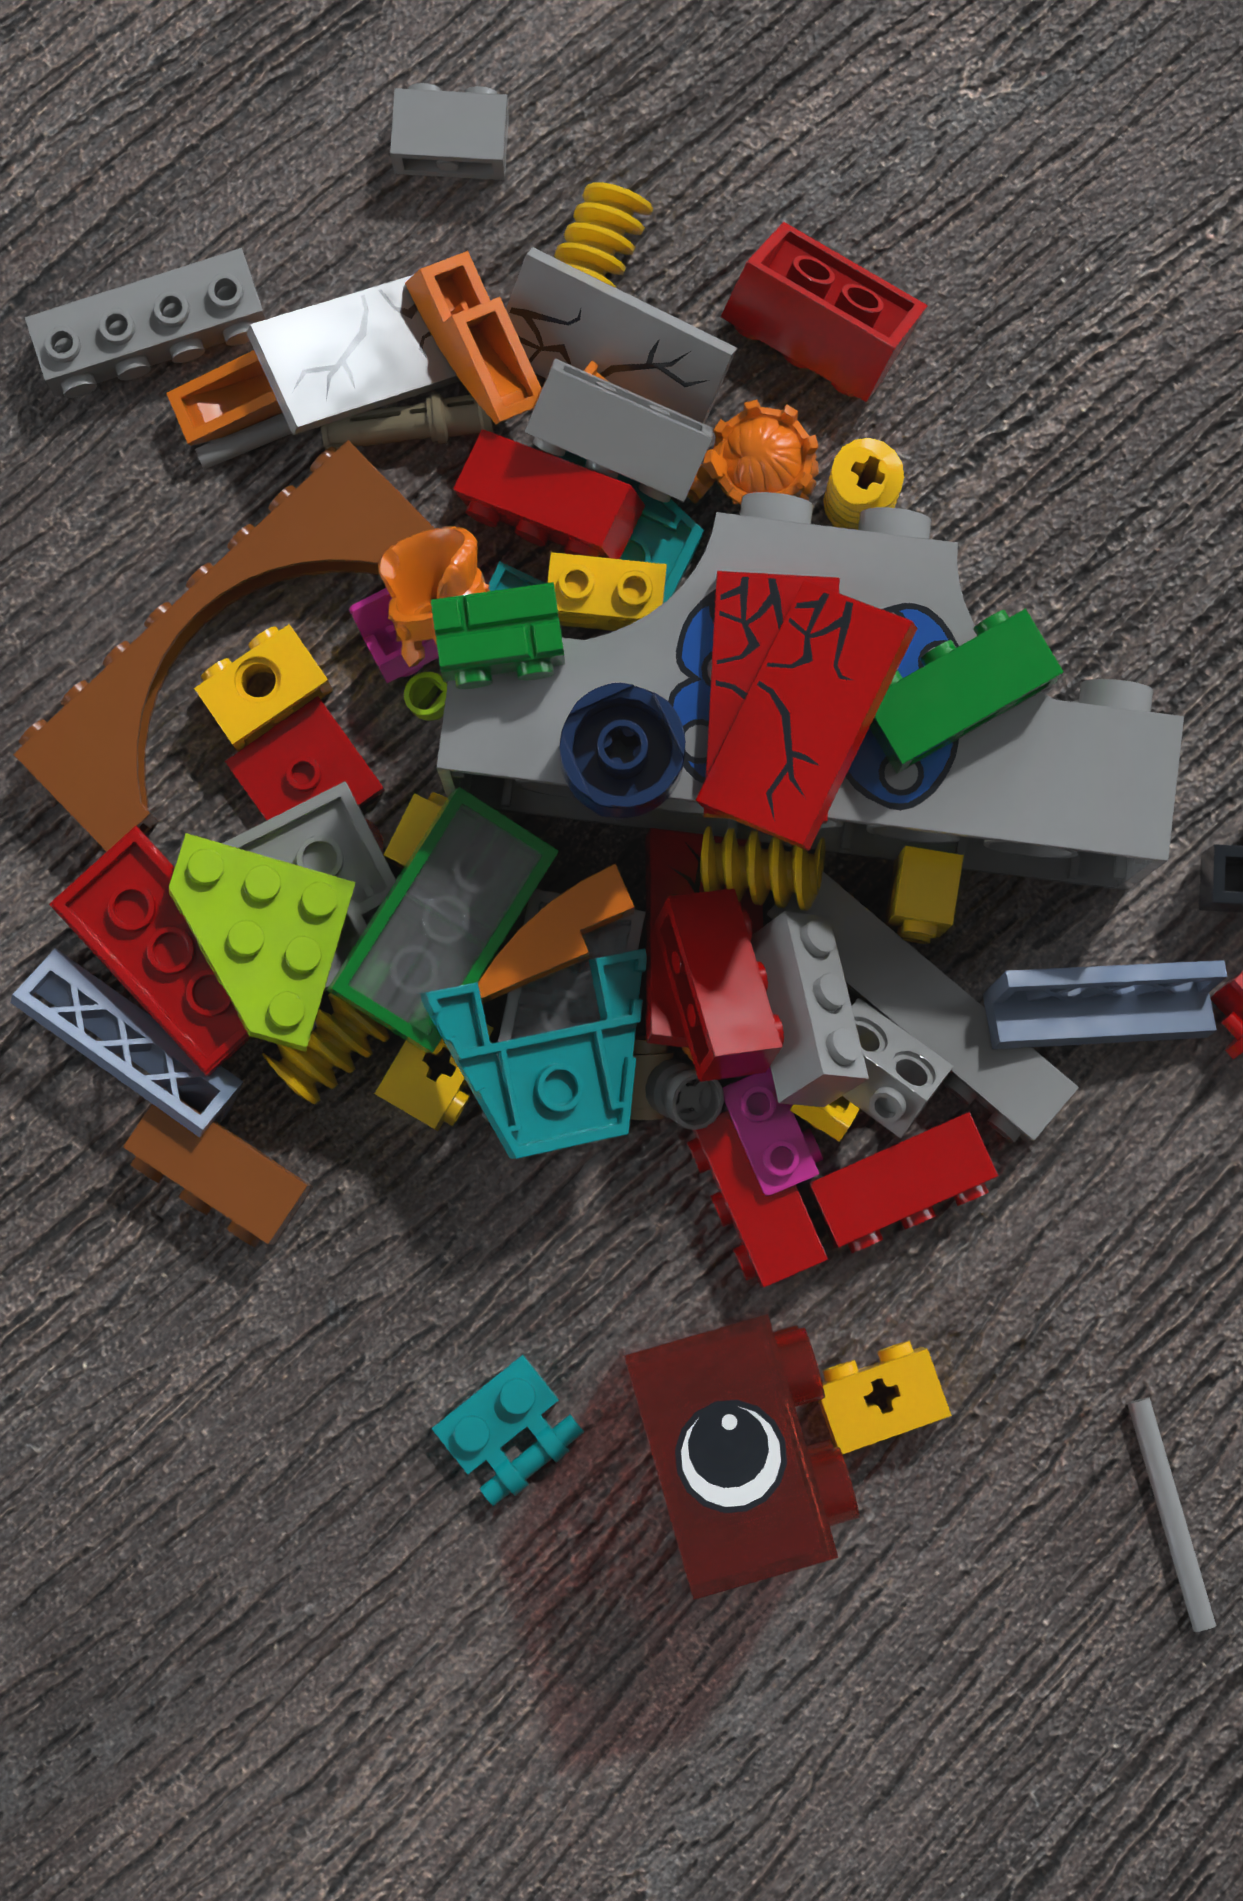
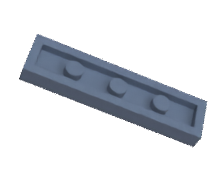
(1102, 1004)
(129, 1032)

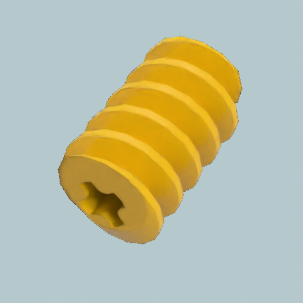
(601, 230)
(865, 464)
(762, 869)
(327, 1047)

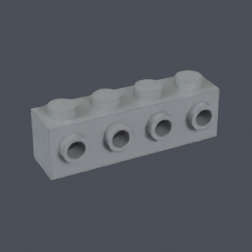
(146, 324)

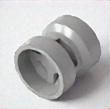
(679, 1095)

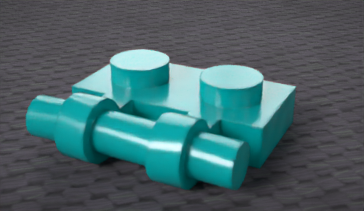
(498, 1414)

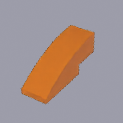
(475, 336)
(224, 400)
(555, 934)

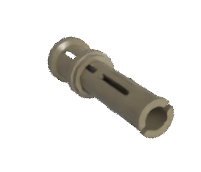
(434, 419)

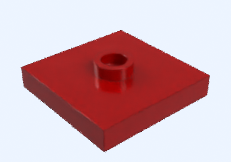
(301, 761)

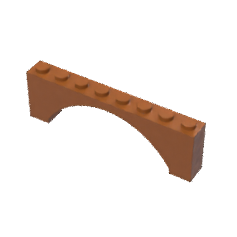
(97, 743)

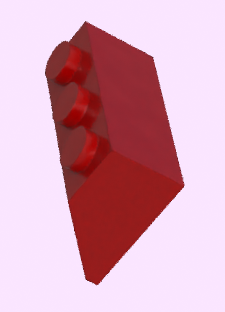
(822, 311)

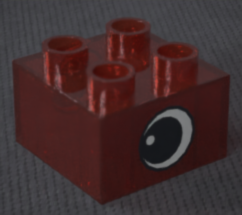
(733, 1451)

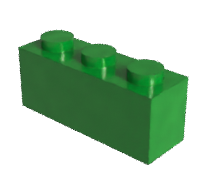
(963, 688)

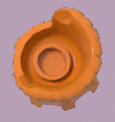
(763, 453)
(423, 569)

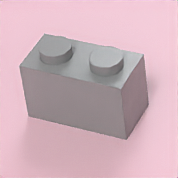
(449, 132)

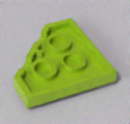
(263, 932)

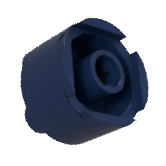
(637, 719)

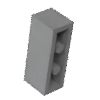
(618, 432)
(811, 997)

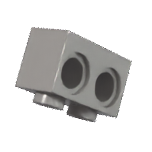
(899, 1070)

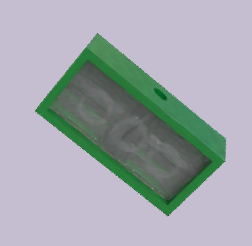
(442, 916)

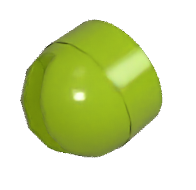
(421, 691)

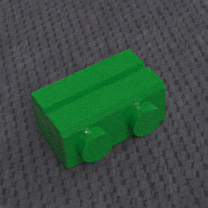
(498, 635)

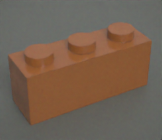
(219, 1174)

